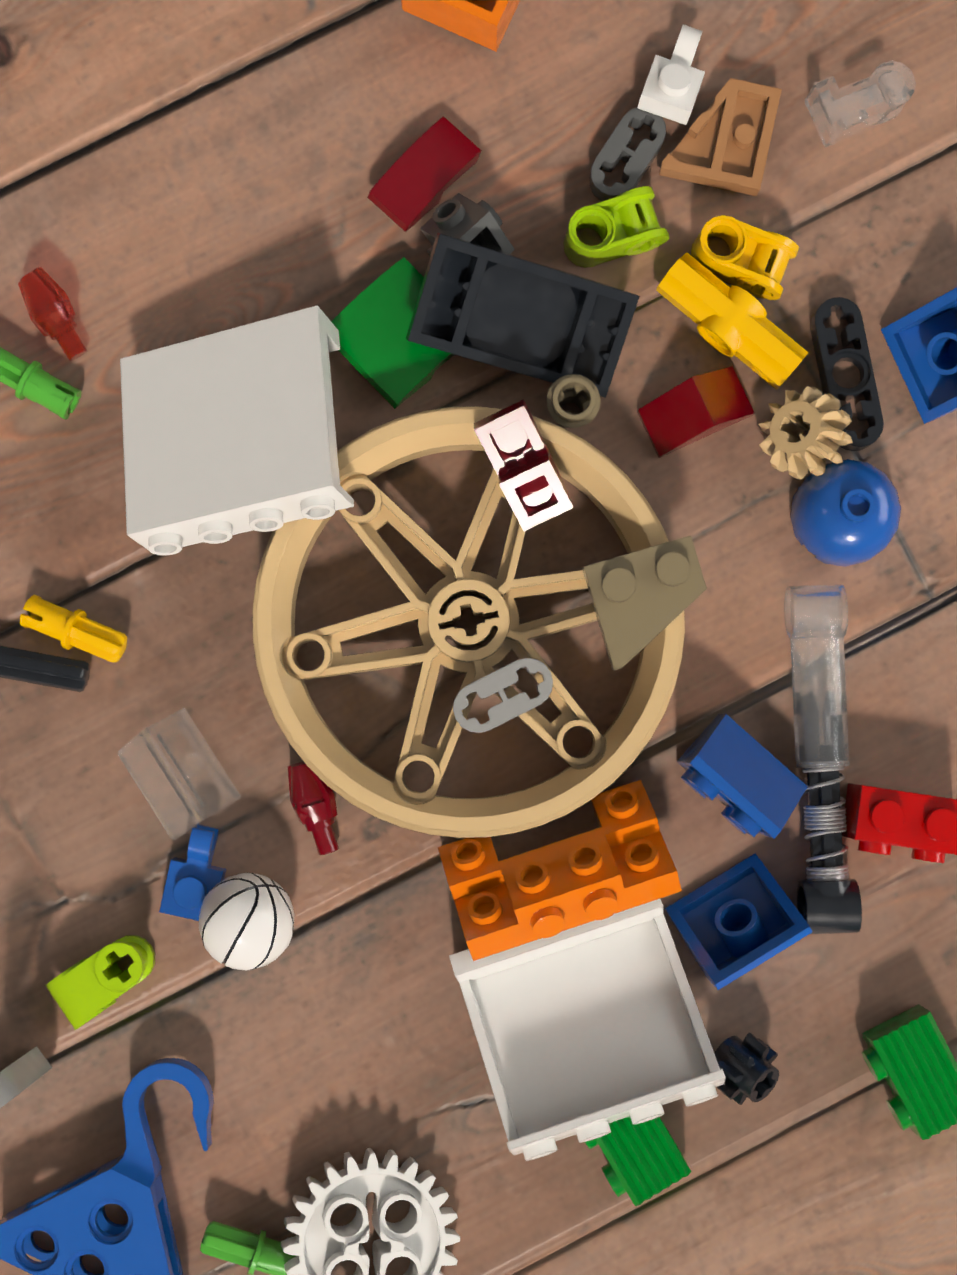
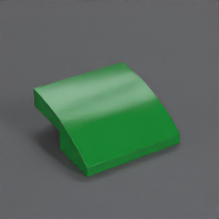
(375, 335)

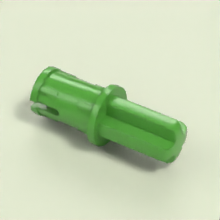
(38, 385)
(244, 1248)

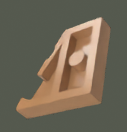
(728, 140)

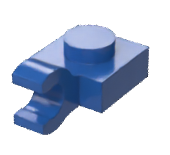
(192, 878)

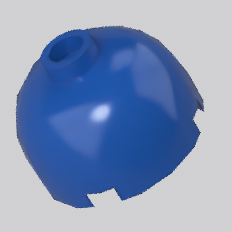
(846, 513)

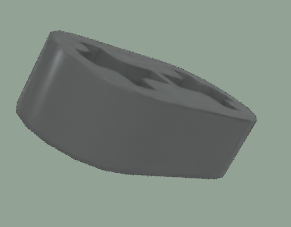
(617, 148)

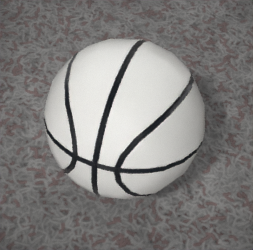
(246, 921)

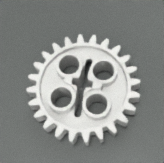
(418, 1236)

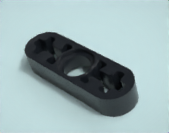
(853, 333)

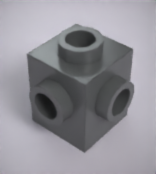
(468, 222)

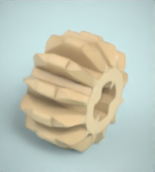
(808, 412)

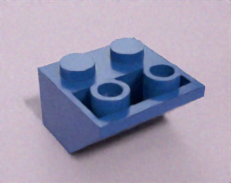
(743, 776)

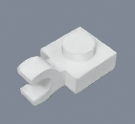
(673, 83)

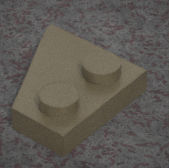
(642, 594)

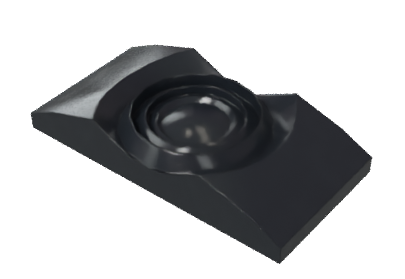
(520, 314)

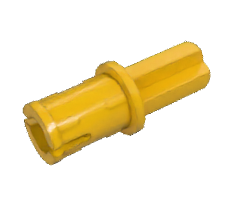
(74, 629)

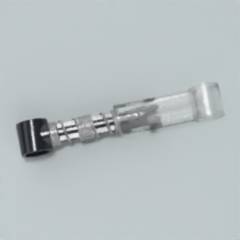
(816, 628)

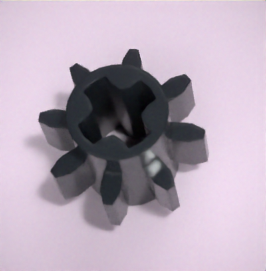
(746, 1068)

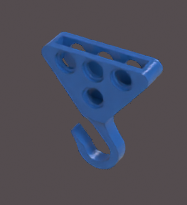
(76, 1210)

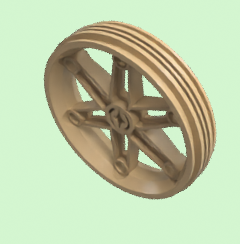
(392, 800)

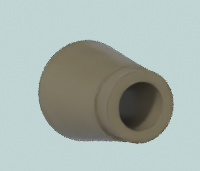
(575, 390)

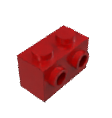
(901, 819)

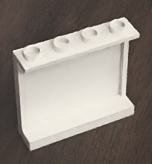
(231, 433)
(588, 1029)

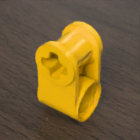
(748, 256)

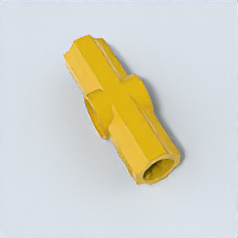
(731, 320)

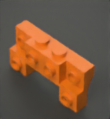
(564, 881)

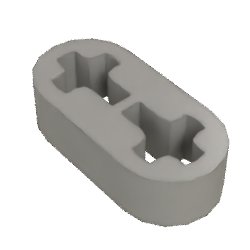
(494, 684)

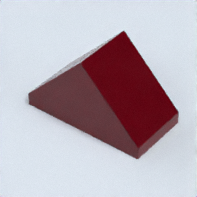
(695, 410)

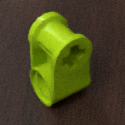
(624, 224)
(98, 981)

